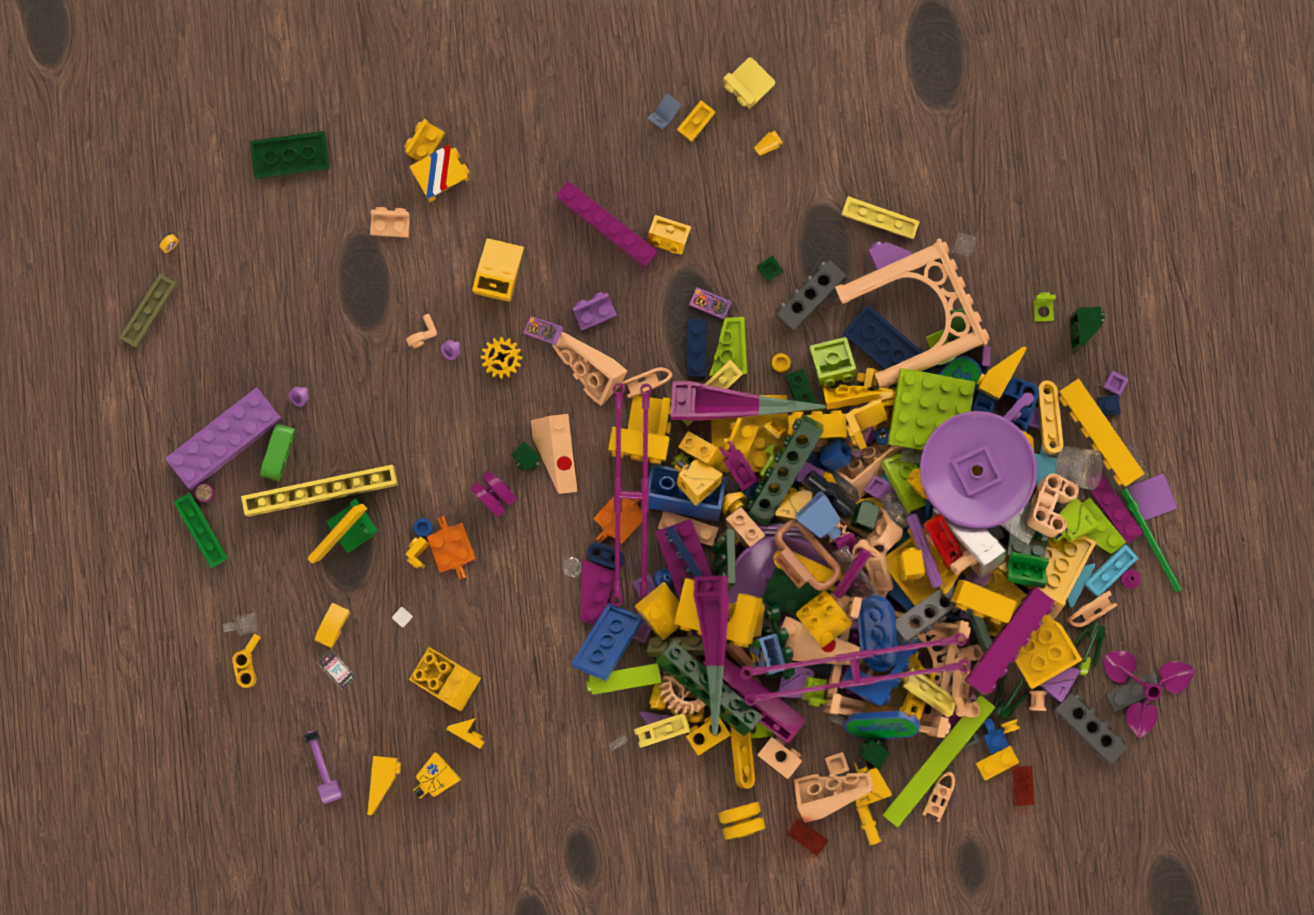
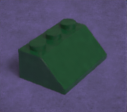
(1084, 324)

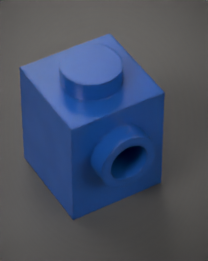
(835, 455)

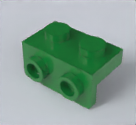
(1027, 569)

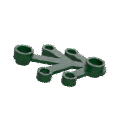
(773, 614)

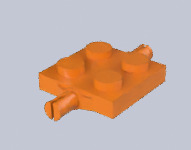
(629, 519)
(451, 547)

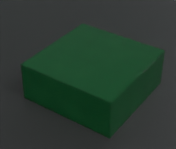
(769, 268)

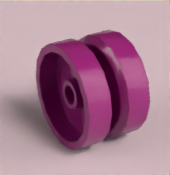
(496, 491)

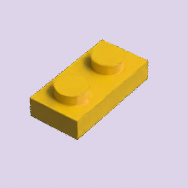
(696, 121)
(997, 763)

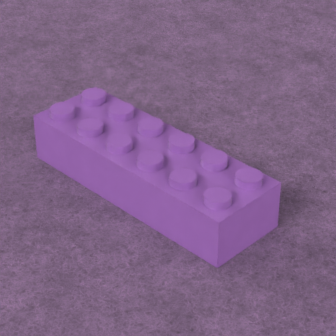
(224, 439)

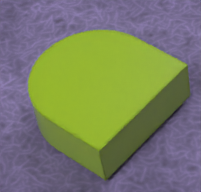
(1084, 667)

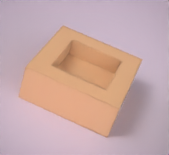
(837, 763)

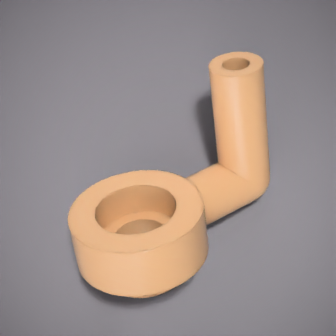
(416, 340)

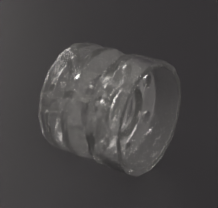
(1080, 466)

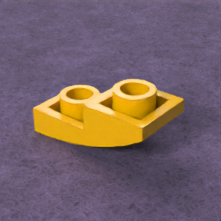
(331, 625)

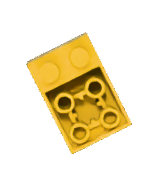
(498, 270)
(444, 679)

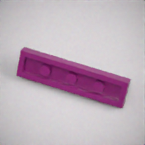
(1116, 511)

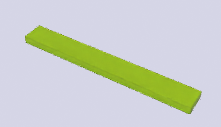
(937, 763)

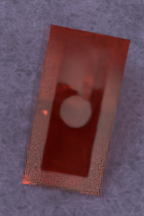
(807, 837)

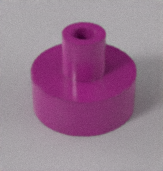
(1127, 582)

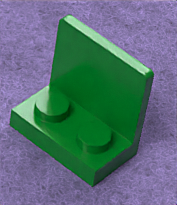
(358, 533)

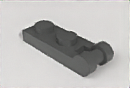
(1129, 693)

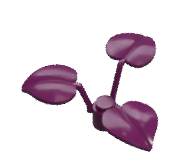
(1140, 716)

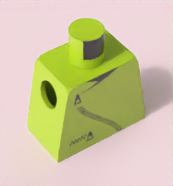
(1078, 521)

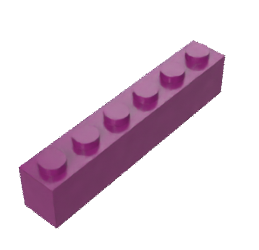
(606, 224)
(1009, 641)
(775, 713)

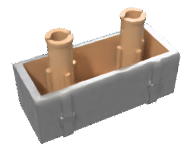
(978, 547)

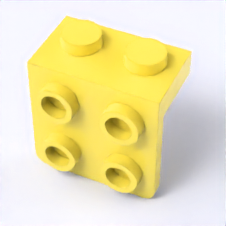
(748, 83)

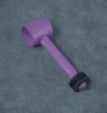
(329, 790)

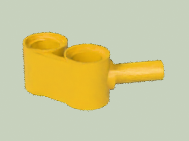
(248, 667)

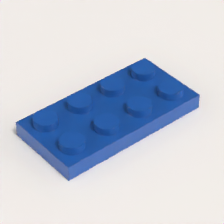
(607, 642)

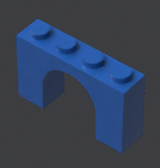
(879, 691)

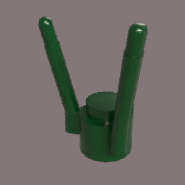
(1095, 632)
(1004, 707)

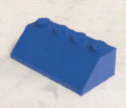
(668, 497)

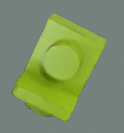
(814, 697)

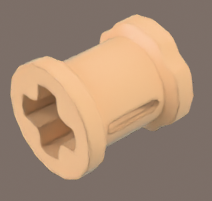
(1037, 700)

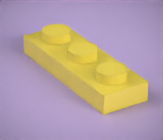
(930, 693)

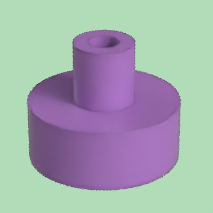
(450, 349)
(299, 396)

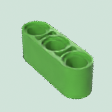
(277, 452)

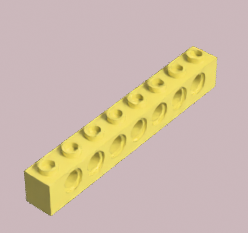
(319, 490)

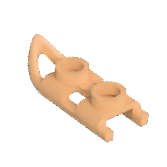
(651, 378)
(1087, 610)
(942, 793)

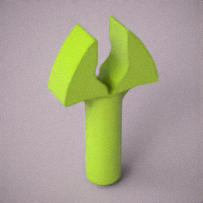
(769, 462)

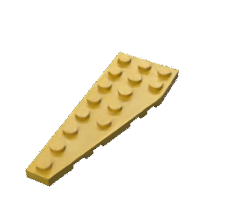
(1050, 646)

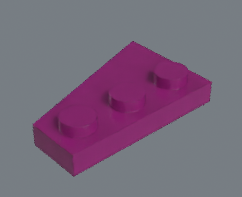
(595, 591)

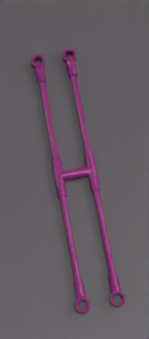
(619, 494)
(857, 680)

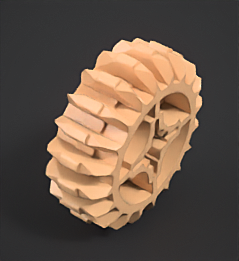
(669, 685)

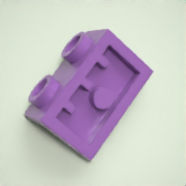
(594, 311)

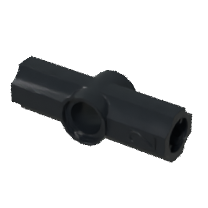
(838, 500)

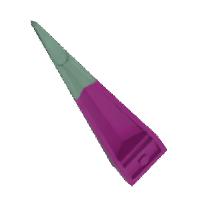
(705, 402)
(712, 612)

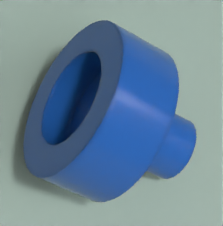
(662, 576)

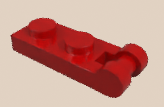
(943, 540)

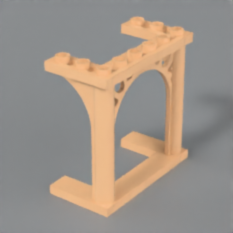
(930, 723)

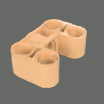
(1044, 503)
(884, 535)

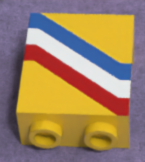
(439, 171)

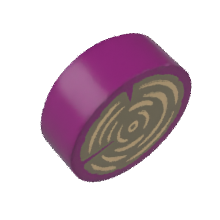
(204, 492)

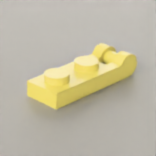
(663, 729)

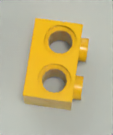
(701, 449)
(910, 564)
(710, 739)

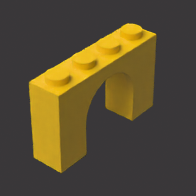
(739, 628)

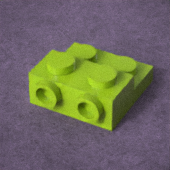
(833, 361)

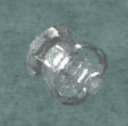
(574, 567)

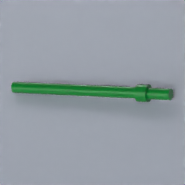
(1133, 507)

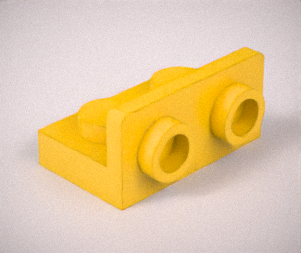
(424, 141)
(668, 234)
(742, 436)

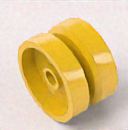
(742, 823)

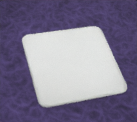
(402, 617)

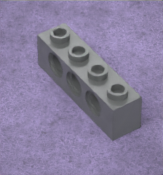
(794, 320)
(907, 634)
(1065, 711)

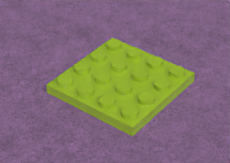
(924, 404)

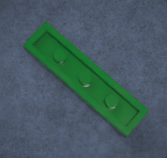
(201, 530)

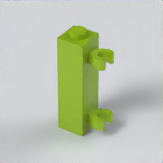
(625, 679)

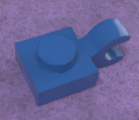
(994, 738)

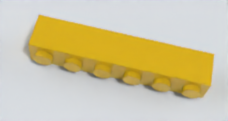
(1101, 433)

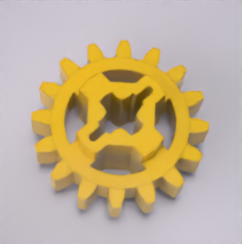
(492, 361)

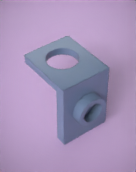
(665, 111)

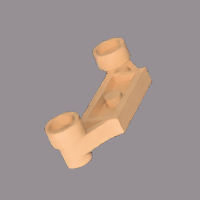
(876, 567)
(960, 688)

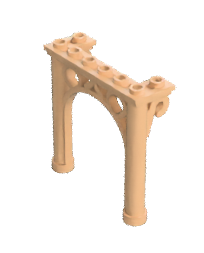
(902, 269)

